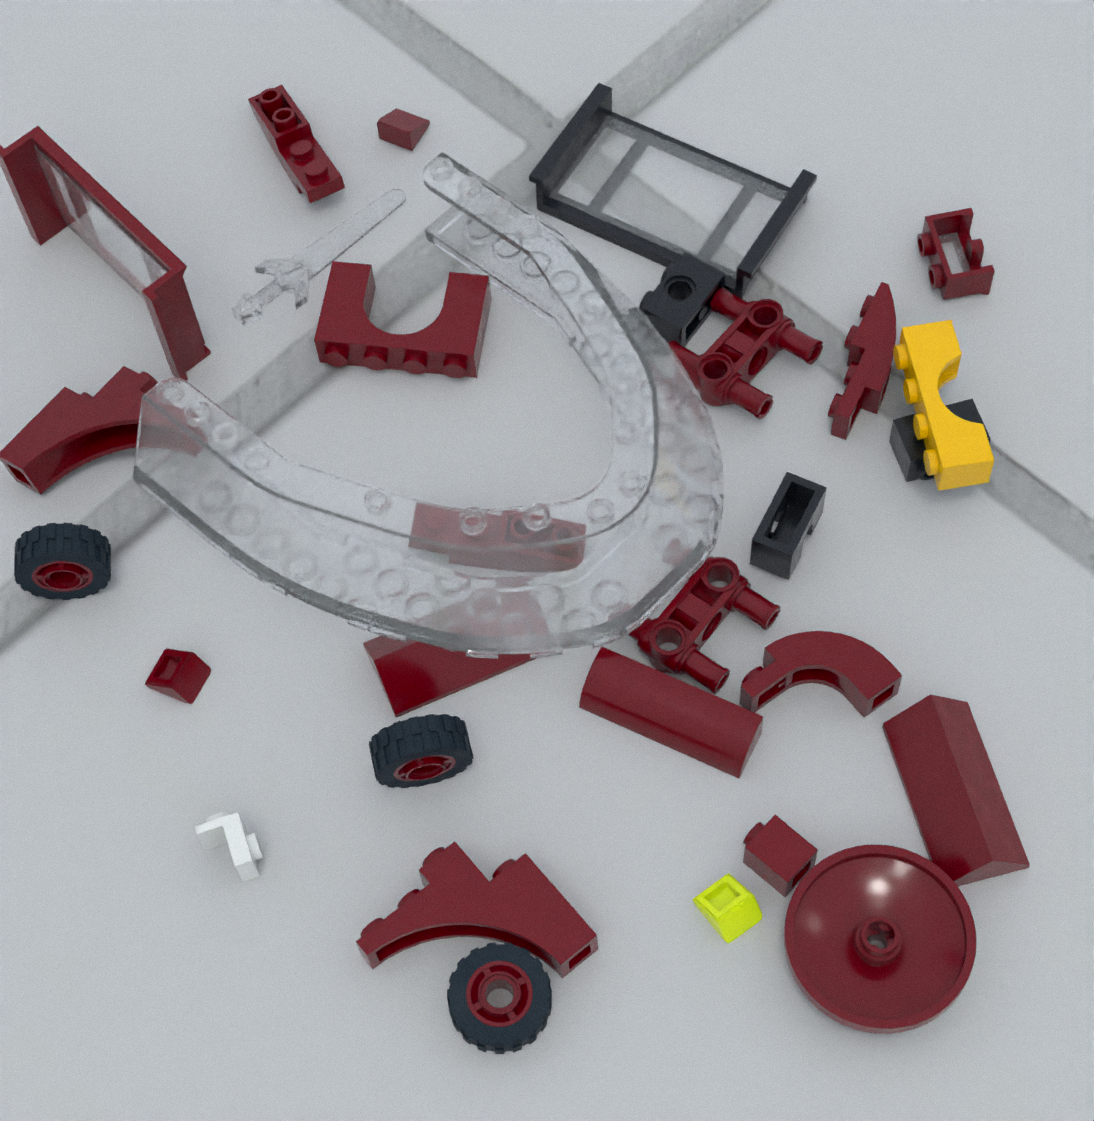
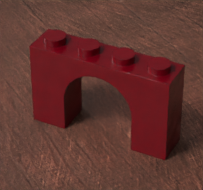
(445, 347)

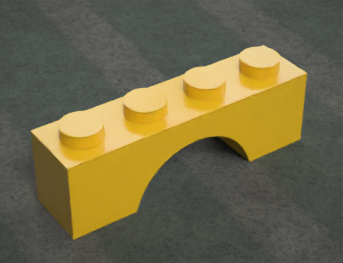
(955, 447)

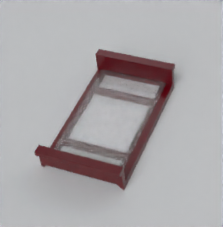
(60, 193)

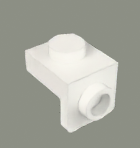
(230, 829)

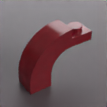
(826, 659)

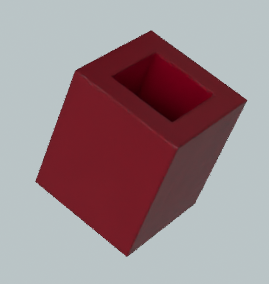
(778, 854)

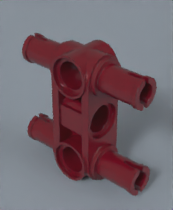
(743, 351)
(695, 617)

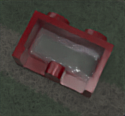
(954, 255)

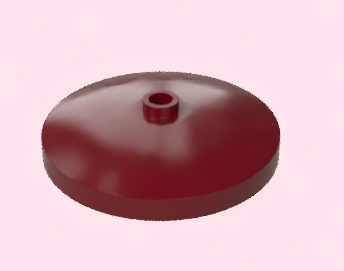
(885, 898)

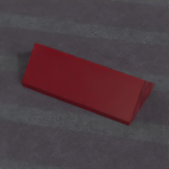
(423, 673)
(954, 791)

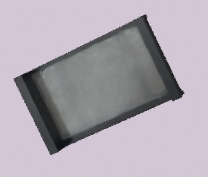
(662, 194)

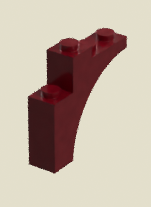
(77, 430)
(460, 902)

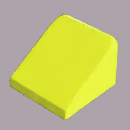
(728, 908)

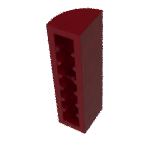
(671, 712)

